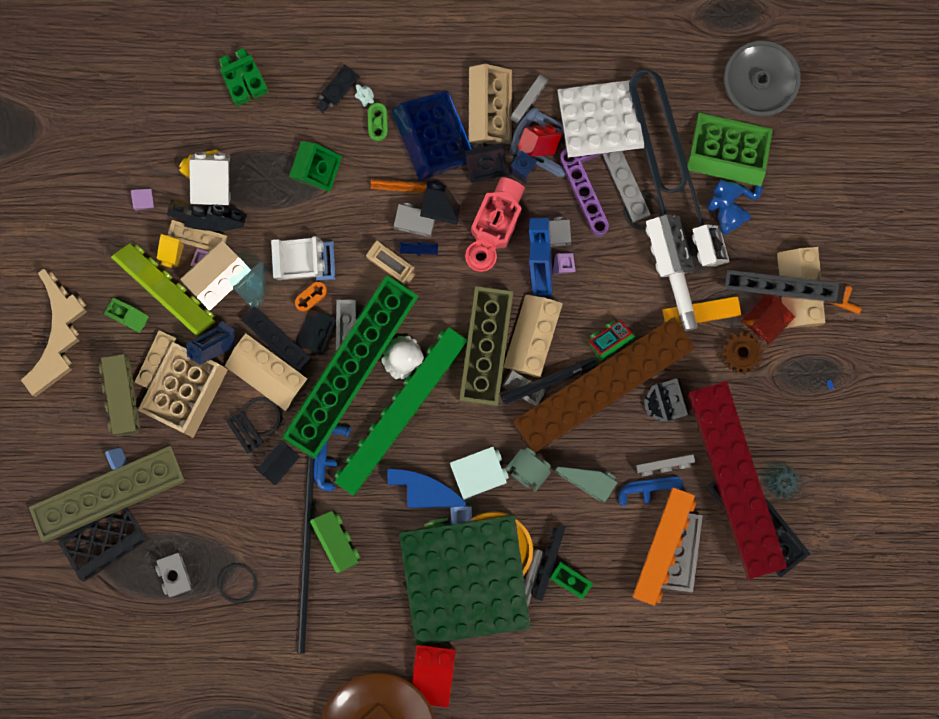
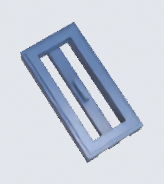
(332, 261)

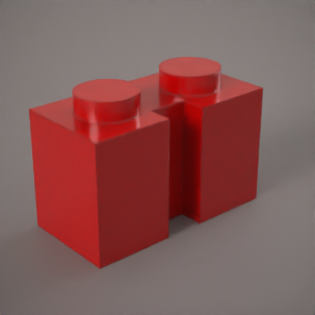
(539, 140)

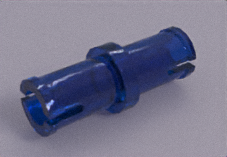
(418, 248)

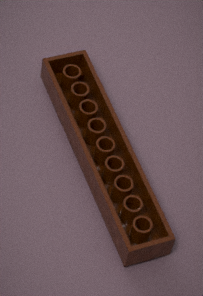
(604, 385)

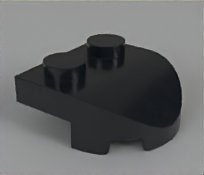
(666, 401)

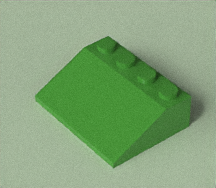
(730, 149)

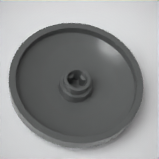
(762, 78)

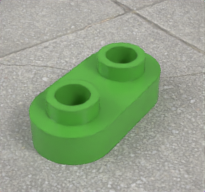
(377, 123)

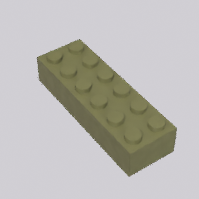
(486, 346)

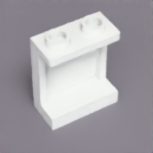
(209, 179)
(297, 258)

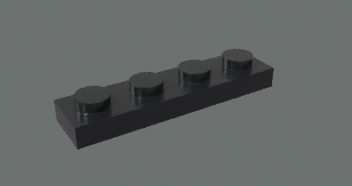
(276, 339)
(551, 554)

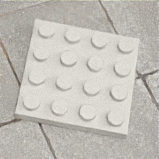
(599, 119)

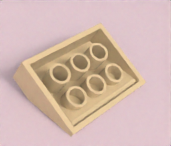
(182, 391)

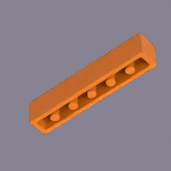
(663, 547)

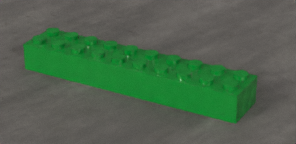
(349, 367)

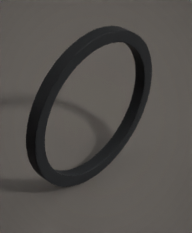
(637, 227)
(275, 406)
(220, 580)

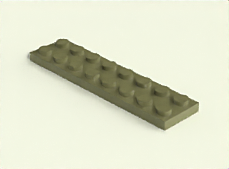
(106, 494)

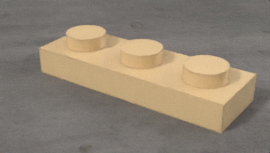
(197, 238)
(154, 359)

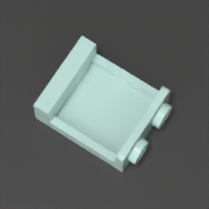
(479, 472)

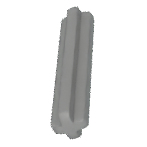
(532, 573)

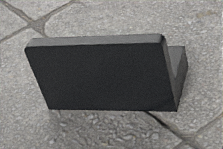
(315, 331)
(278, 463)

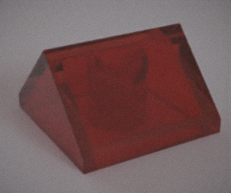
(768, 318)

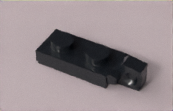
(337, 88)

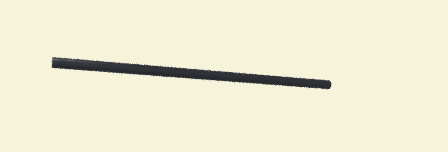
(306, 555)

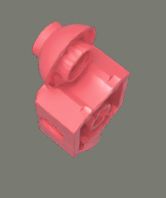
(494, 223)

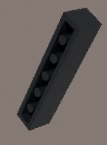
(785, 287)

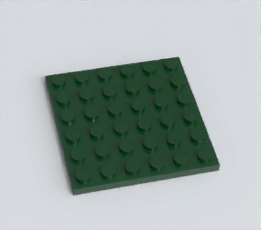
(465, 579)

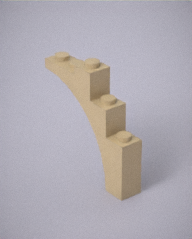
(62, 337)

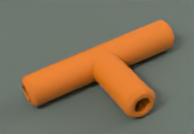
(846, 305)

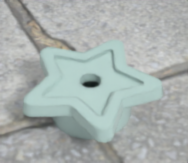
(364, 94)

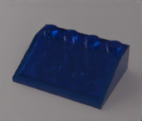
(432, 134)

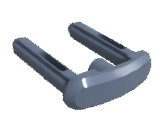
(538, 117)

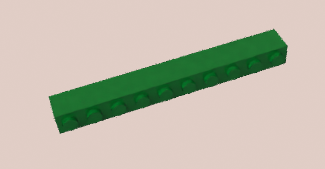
(400, 412)

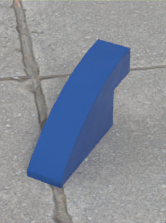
(540, 257)
(424, 491)

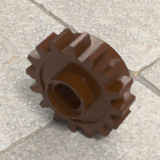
(749, 345)

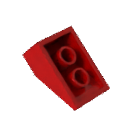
(434, 673)

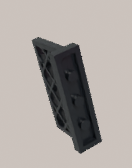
(108, 556)

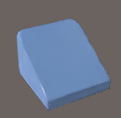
(116, 458)

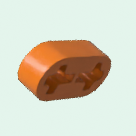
(314, 300)

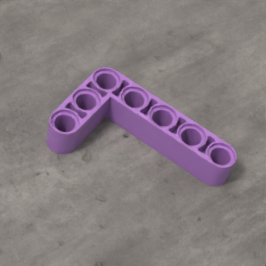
(583, 182)

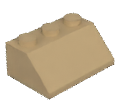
(215, 275)

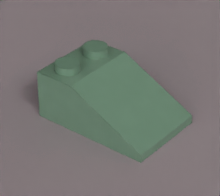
(594, 483)

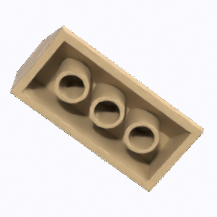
(490, 105)
(802, 264)
(533, 335)
(266, 372)

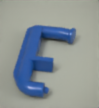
(321, 461)
(649, 486)

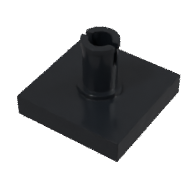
(486, 162)

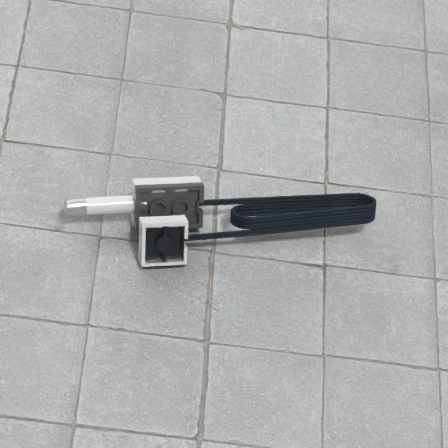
(667, 231)

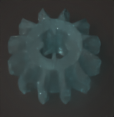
(782, 476)

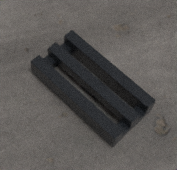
(236, 418)

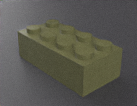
(120, 394)

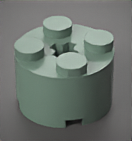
(529, 469)

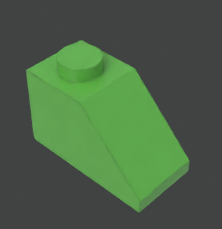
(126, 315)

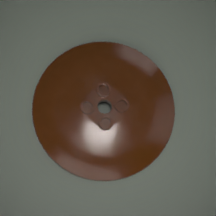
(378, 698)

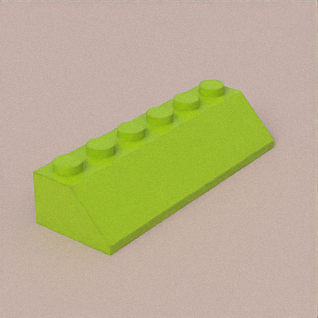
(164, 290)

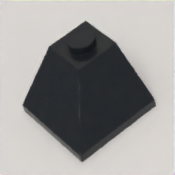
(439, 203)

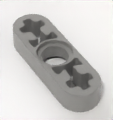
(529, 99)

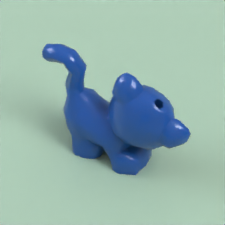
(731, 214)

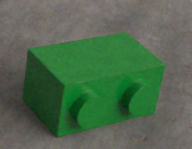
(571, 581)

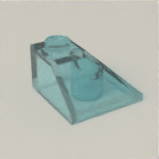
(253, 286)

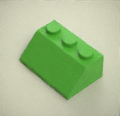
(335, 541)

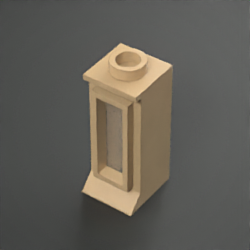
(390, 263)

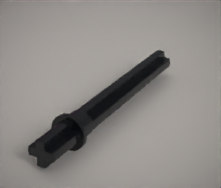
(547, 381)

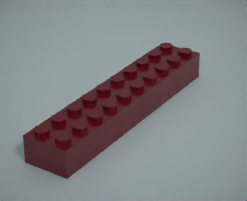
(737, 480)

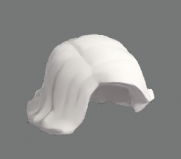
(402, 357)

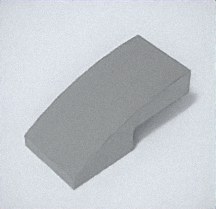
(514, 380)

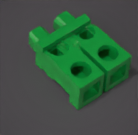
(241, 71)

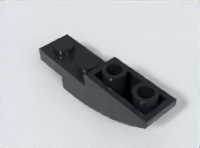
(212, 219)

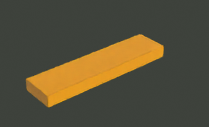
(708, 310)

